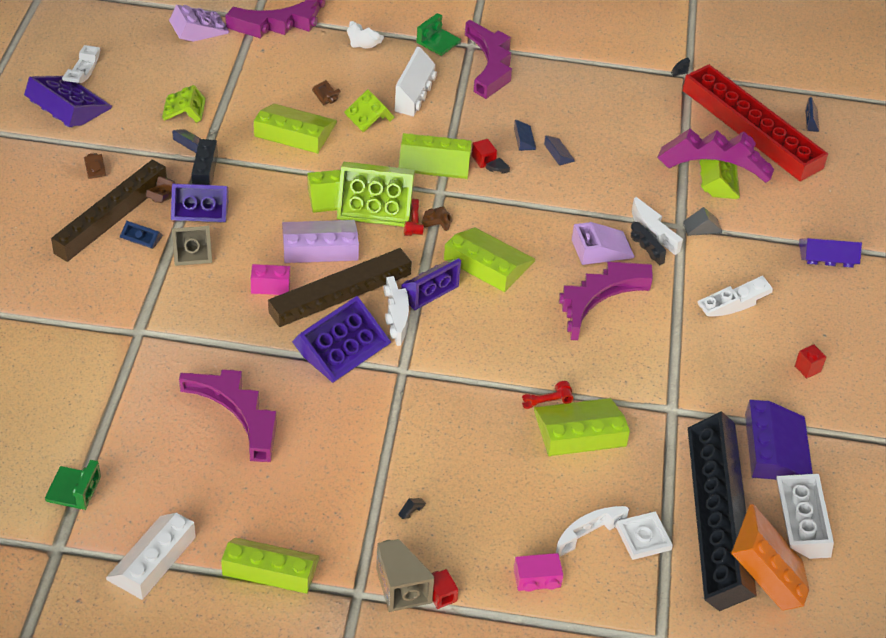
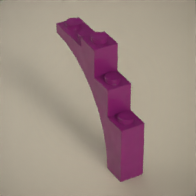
(258, 22)
(496, 49)
(716, 147)
(614, 280)
(244, 404)

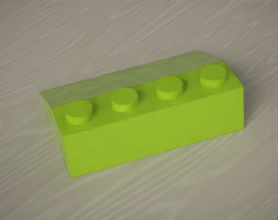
(293, 127)
(375, 194)
(487, 258)
(582, 426)

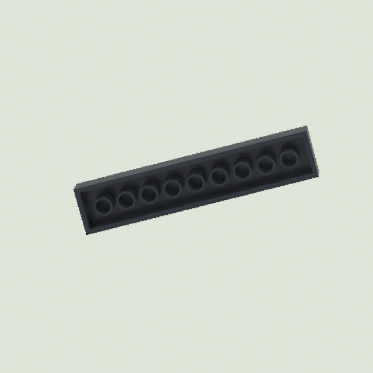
(719, 510)

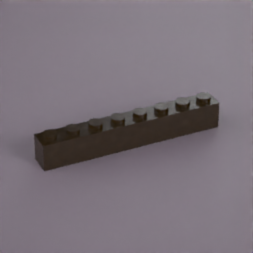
(106, 211)
(338, 287)

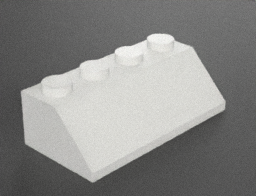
(414, 83)
(805, 515)
(153, 554)

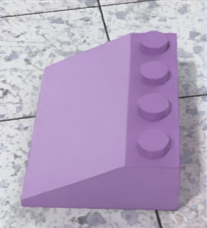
(320, 241)

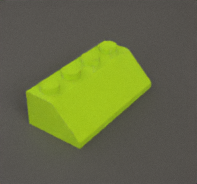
(435, 155)
(719, 178)
(324, 190)
(269, 565)

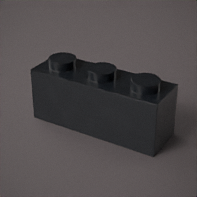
(205, 162)

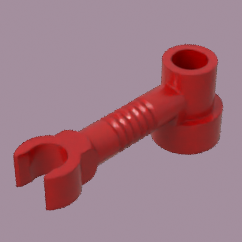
(414, 226)
(563, 392)

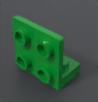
(434, 37)
(74, 486)

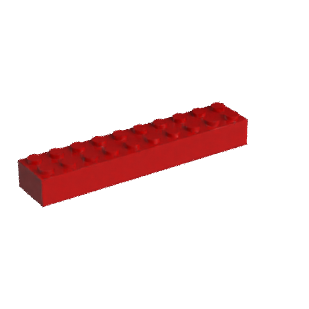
(746, 114)

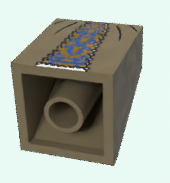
(402, 576)

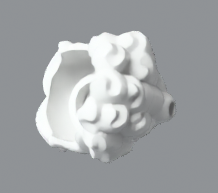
(363, 38)

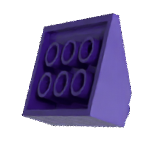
(65, 99)
(342, 340)
(776, 441)

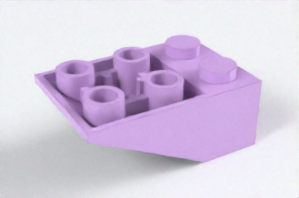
(196, 23)
(600, 243)

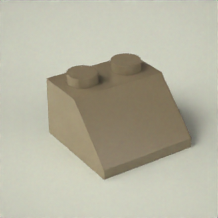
(191, 245)

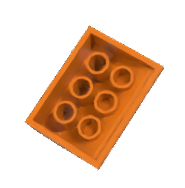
(771, 561)

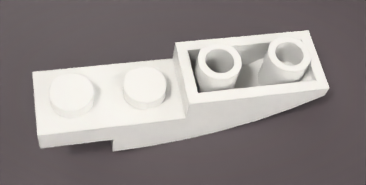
(652, 221)
(734, 300)
(397, 310)

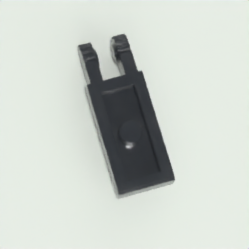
(648, 242)

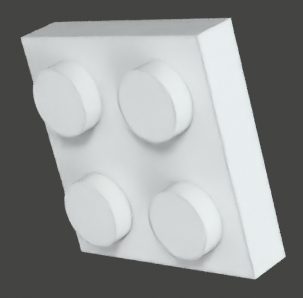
(644, 535)

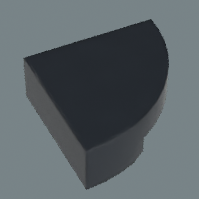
(681, 67)
(498, 165)
(410, 506)

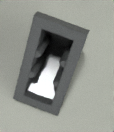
(702, 223)

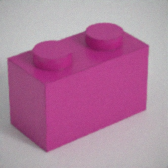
(270, 279)
(538, 572)

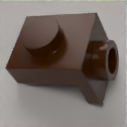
(325, 92)
(94, 165)
(162, 191)
(437, 216)

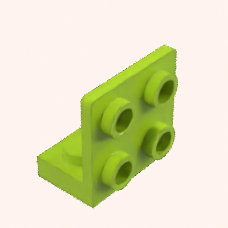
(187, 100)
(367, 111)

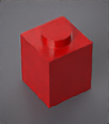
(483, 152)
(810, 361)
(444, 589)

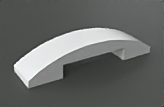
(84, 67)
(588, 523)

